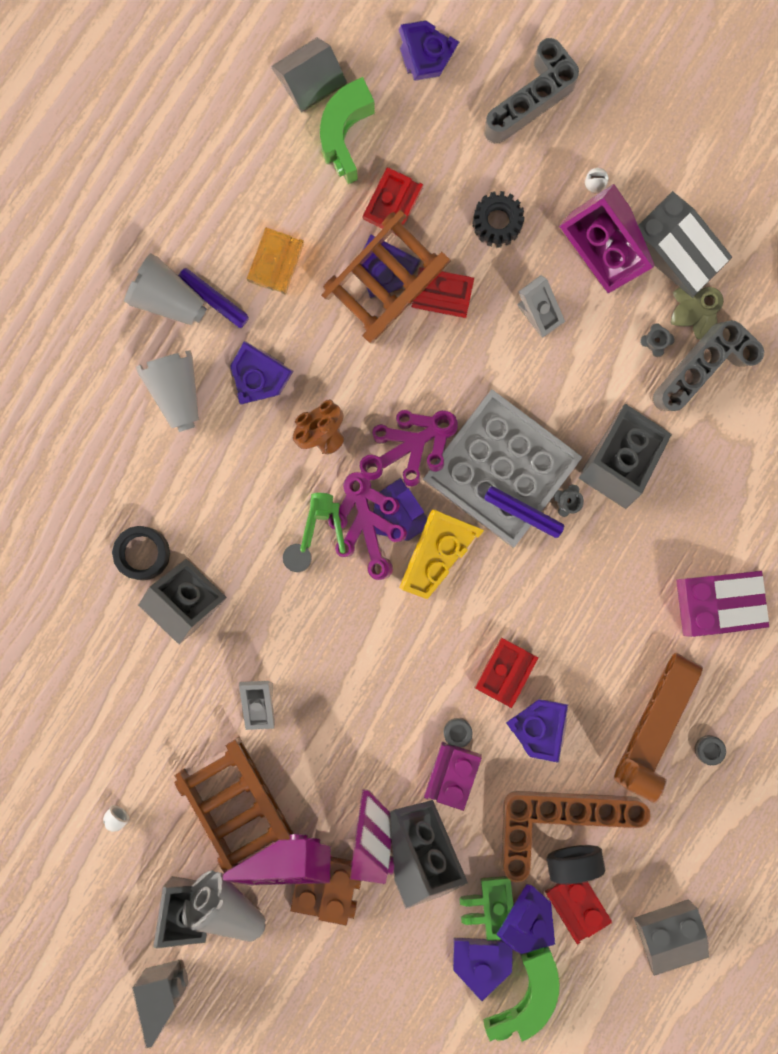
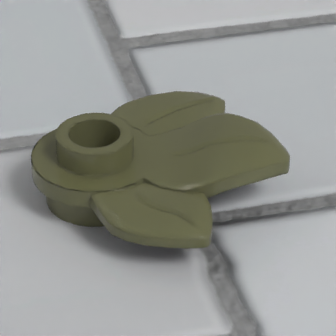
(694, 310)

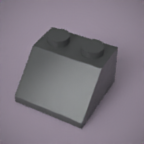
(181, 601)
(673, 936)
(157, 996)

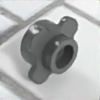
(663, 334)
(575, 504)

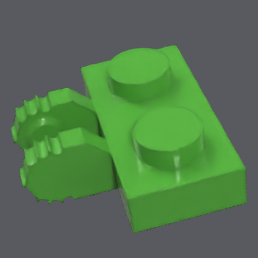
(497, 904)

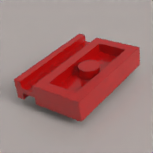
(392, 194)
(446, 294)
(506, 672)
(579, 909)

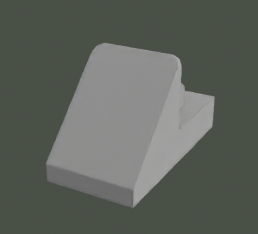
(540, 306)
(257, 704)

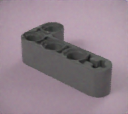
(527, 98)
(703, 370)

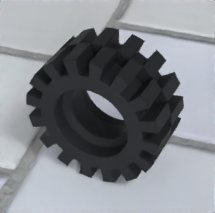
(502, 203)

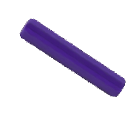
(214, 298)
(524, 512)

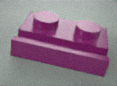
(453, 776)

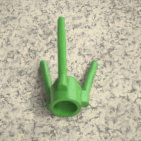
(320, 508)

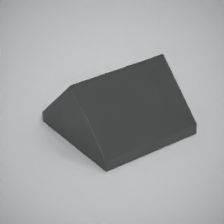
(310, 73)
(170, 925)

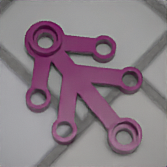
(411, 442)
(366, 521)

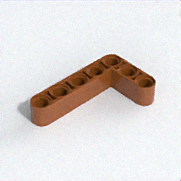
(656, 728)
(560, 815)

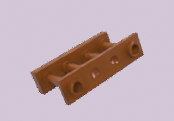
(392, 304)
(249, 781)

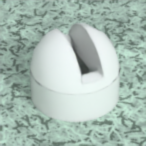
(596, 184)
(115, 818)

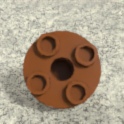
(320, 428)

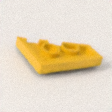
(438, 548)

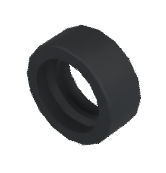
(119, 553)
(576, 864)

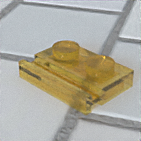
(275, 261)

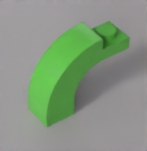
(343, 110)
(536, 1006)

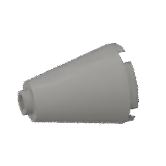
(164, 293)
(173, 388)
(222, 910)

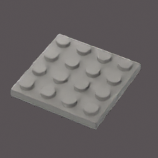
(504, 451)

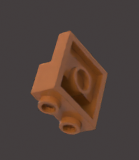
(332, 900)

